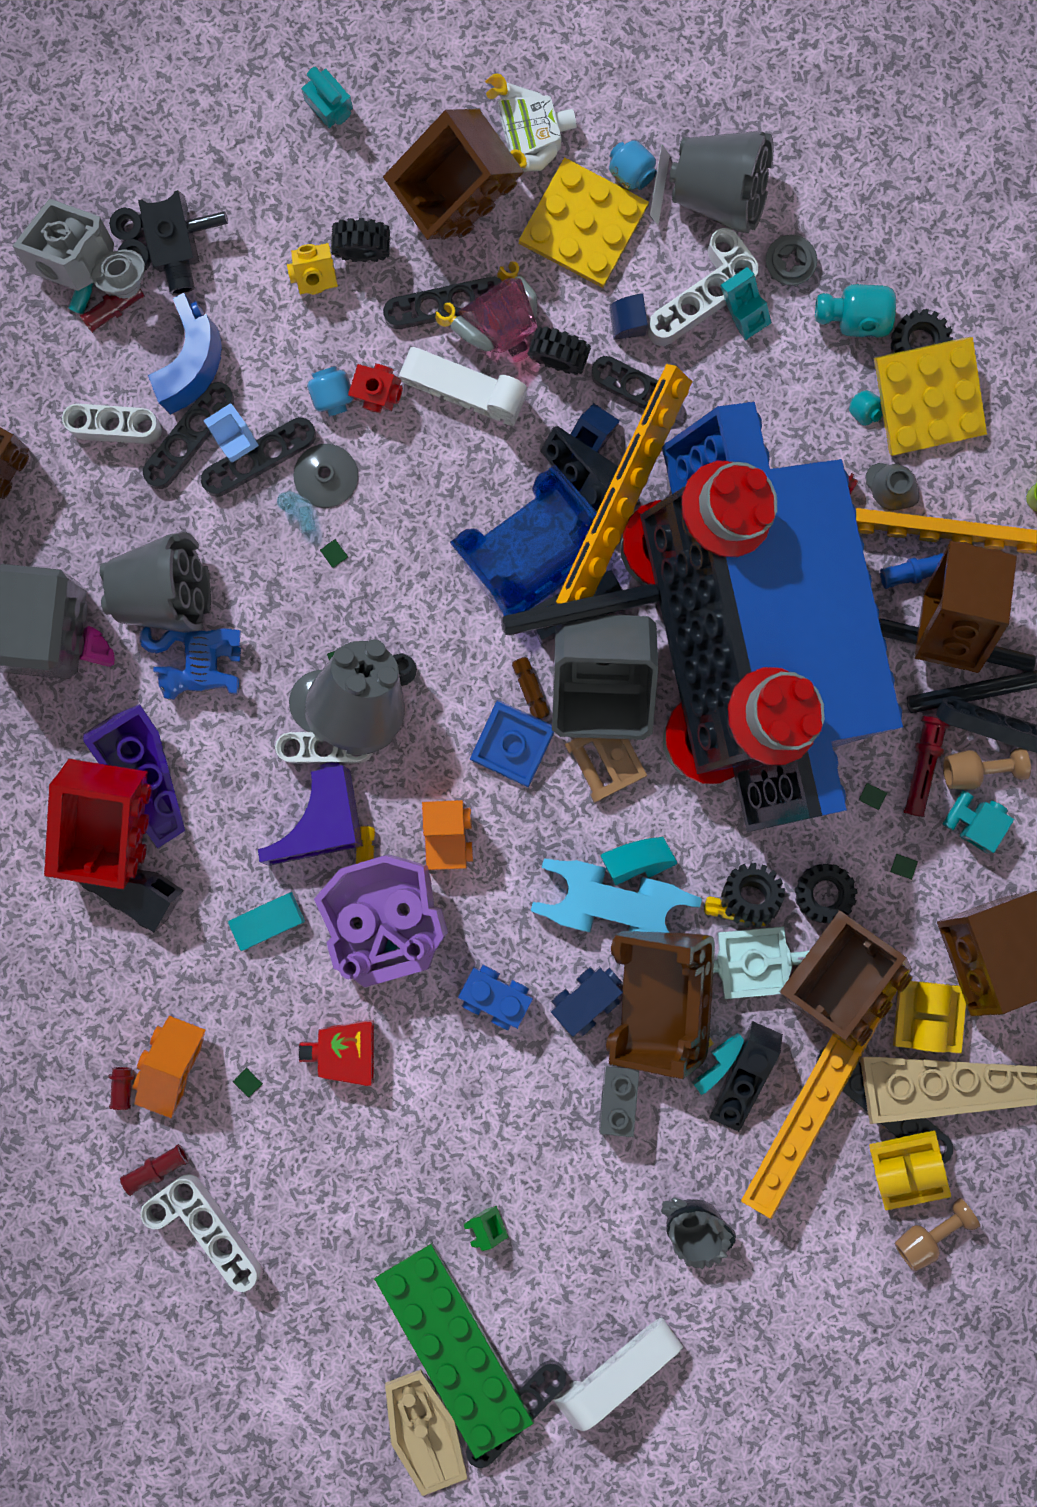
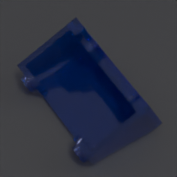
(531, 549)

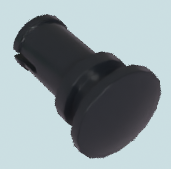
(406, 667)

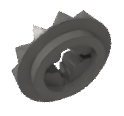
(804, 254)

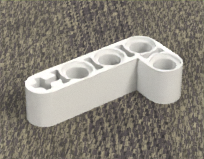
(698, 294)
(464, 386)
(205, 1235)
(619, 1376)

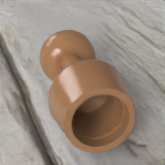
(967, 770)
(920, 1247)

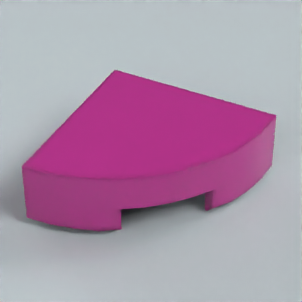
(96, 648)

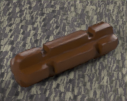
(530, 688)

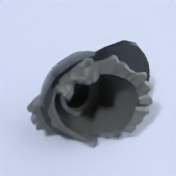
(697, 1232)

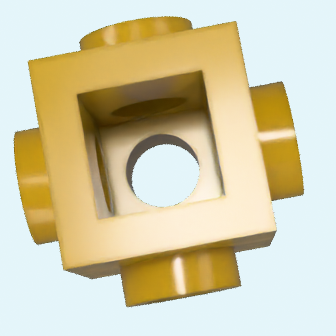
(312, 268)

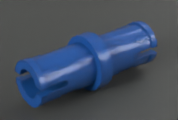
(911, 571)

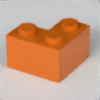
(446, 834)
(167, 1066)

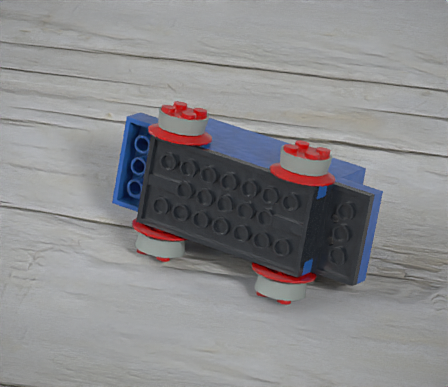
(762, 619)

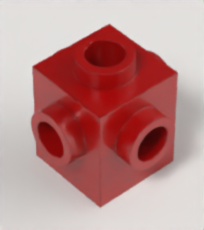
(376, 387)

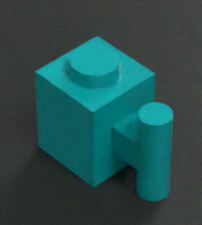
(327, 97)
(984, 825)

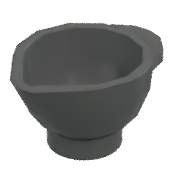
(893, 486)

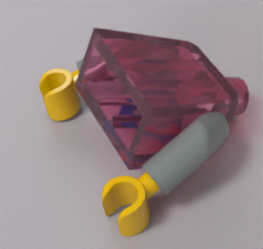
(498, 317)

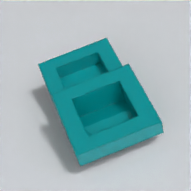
(745, 304)
(637, 857)
(266, 921)
(725, 1056)

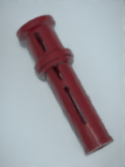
(928, 751)

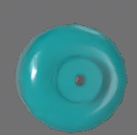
(866, 407)

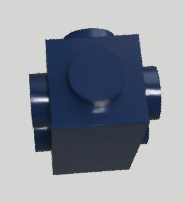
(595, 993)

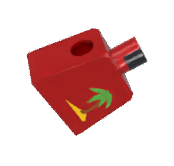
(343, 1052)

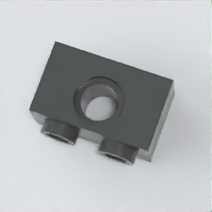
(618, 1101)

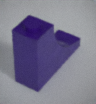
(327, 824)

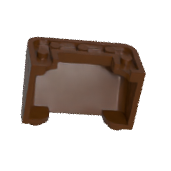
(663, 1002)

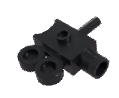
(167, 236)

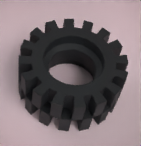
(360, 240)
(919, 321)
(559, 350)
(754, 878)
(811, 878)

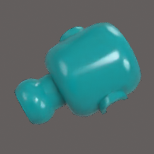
(860, 310)

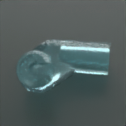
(299, 507)

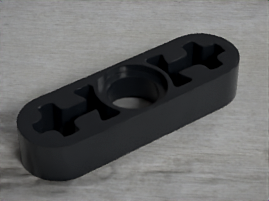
(631, 373)

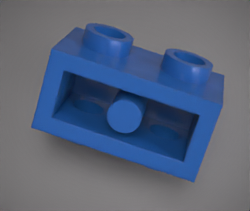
(495, 997)

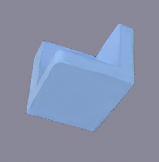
(231, 433)

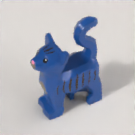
(202, 654)

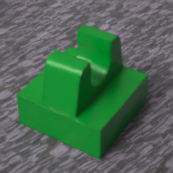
(487, 1228)

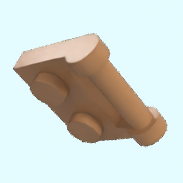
(618, 760)

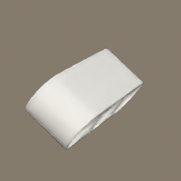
(99, 416)
(308, 751)

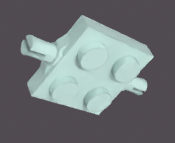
(754, 962)

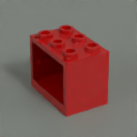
(96, 823)

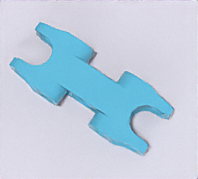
(591, 898)

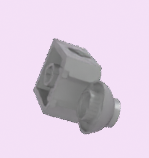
(78, 251)

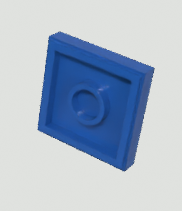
(512, 743)

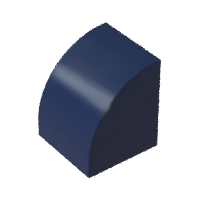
(628, 317)
(595, 427)

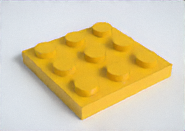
(583, 222)
(930, 396)

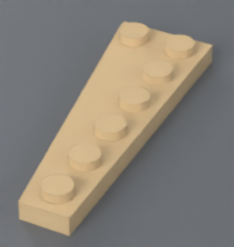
(932, 1088)

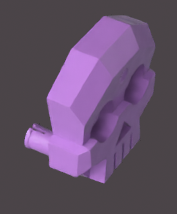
(374, 894)

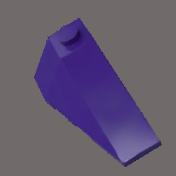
(135, 743)

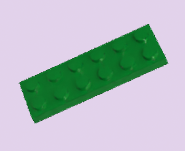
(454, 1350)

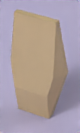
(424, 1433)

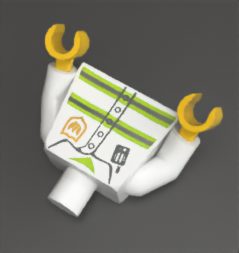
(529, 123)

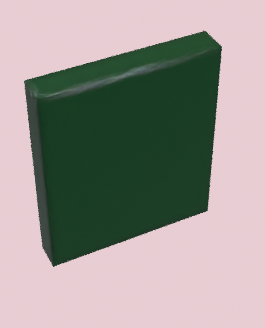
(333, 553)
(872, 796)
(904, 866)
(247, 1082)

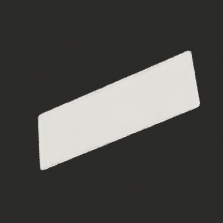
(659, 184)

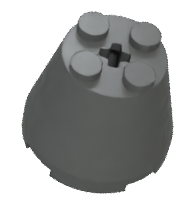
(724, 177)
(158, 585)
(357, 699)

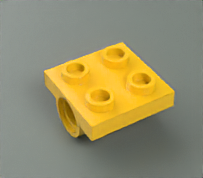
(930, 1017)
(910, 1170)

